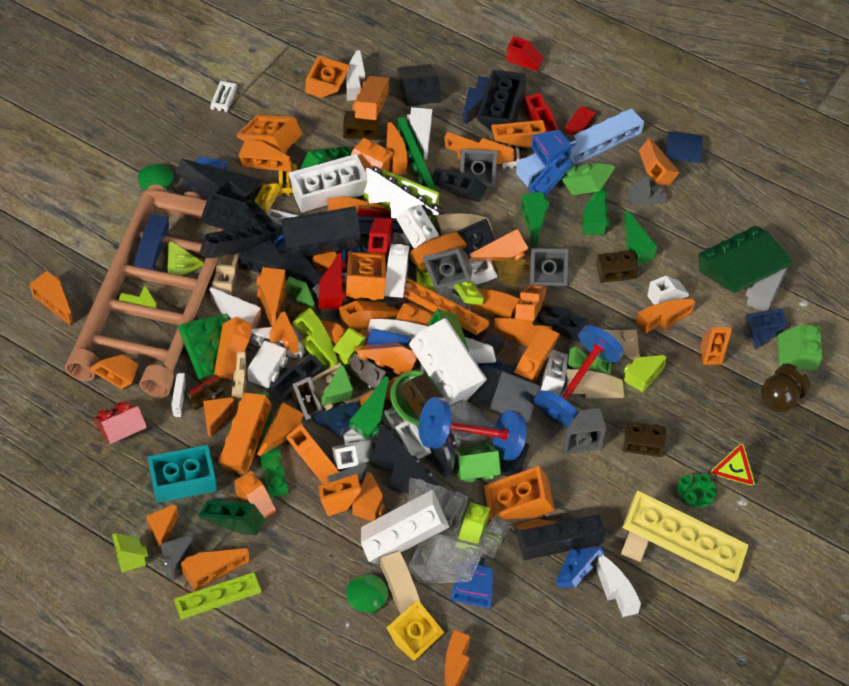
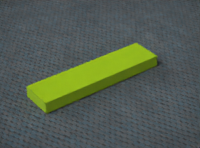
(217, 595)

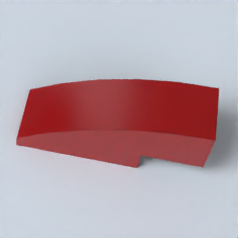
(537, 110)

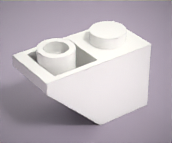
(665, 290)
(352, 454)

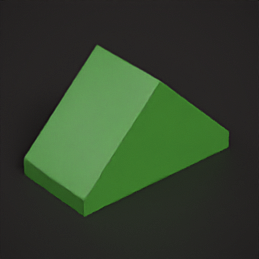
(338, 389)

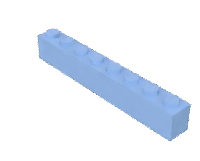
(589, 143)

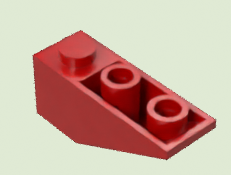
(331, 285)

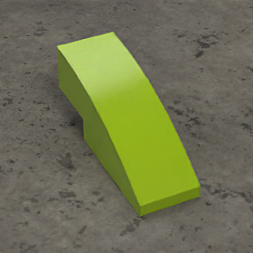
(315, 338)

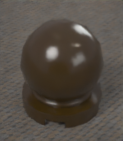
(784, 388)

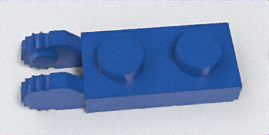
(551, 175)

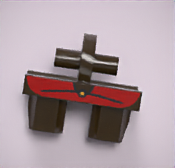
(208, 390)

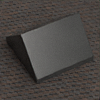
(479, 164)

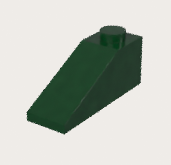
(235, 516)

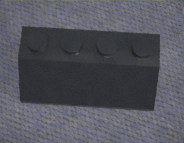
(502, 98)
(321, 232)
(559, 533)

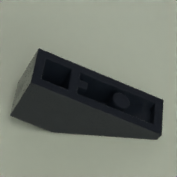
(459, 184)

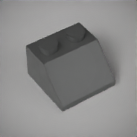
(548, 266)
(448, 267)
(585, 432)

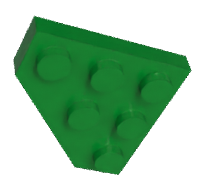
(202, 343)

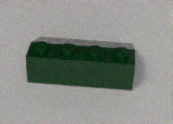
(743, 259)

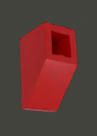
(523, 54)
(380, 236)

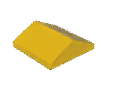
(414, 630)

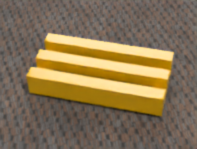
(287, 190)
(267, 196)

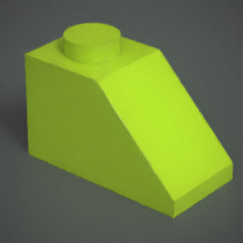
(644, 371)
(474, 523)
(129, 552)

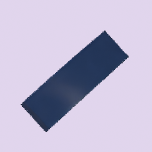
(474, 99)
(152, 241)

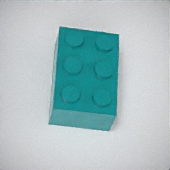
(182, 473)

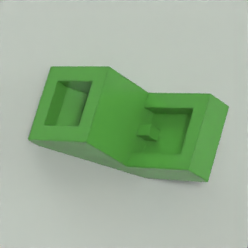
(300, 290)
(577, 358)

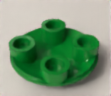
(155, 175)
(696, 490)
(367, 593)

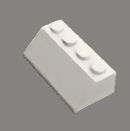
(328, 180)
(447, 361)
(403, 527)

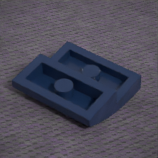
(684, 147)

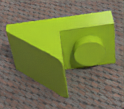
(145, 298)
(345, 346)

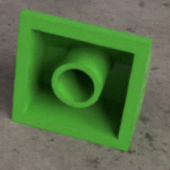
(587, 178)
(800, 347)
(477, 462)

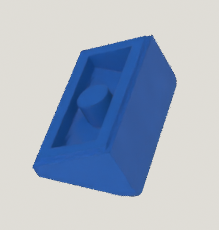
(379, 336)

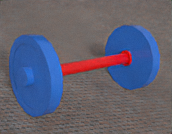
(600, 345)
(507, 436)

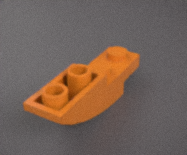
(457, 143)

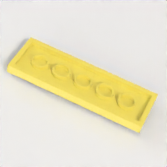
(685, 536)

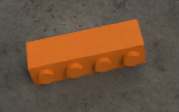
(371, 98)
(245, 433)

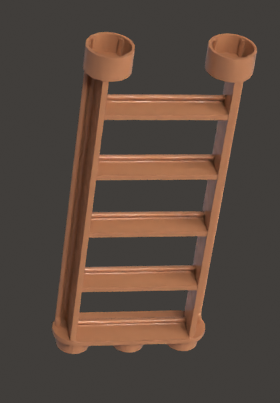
(156, 379)

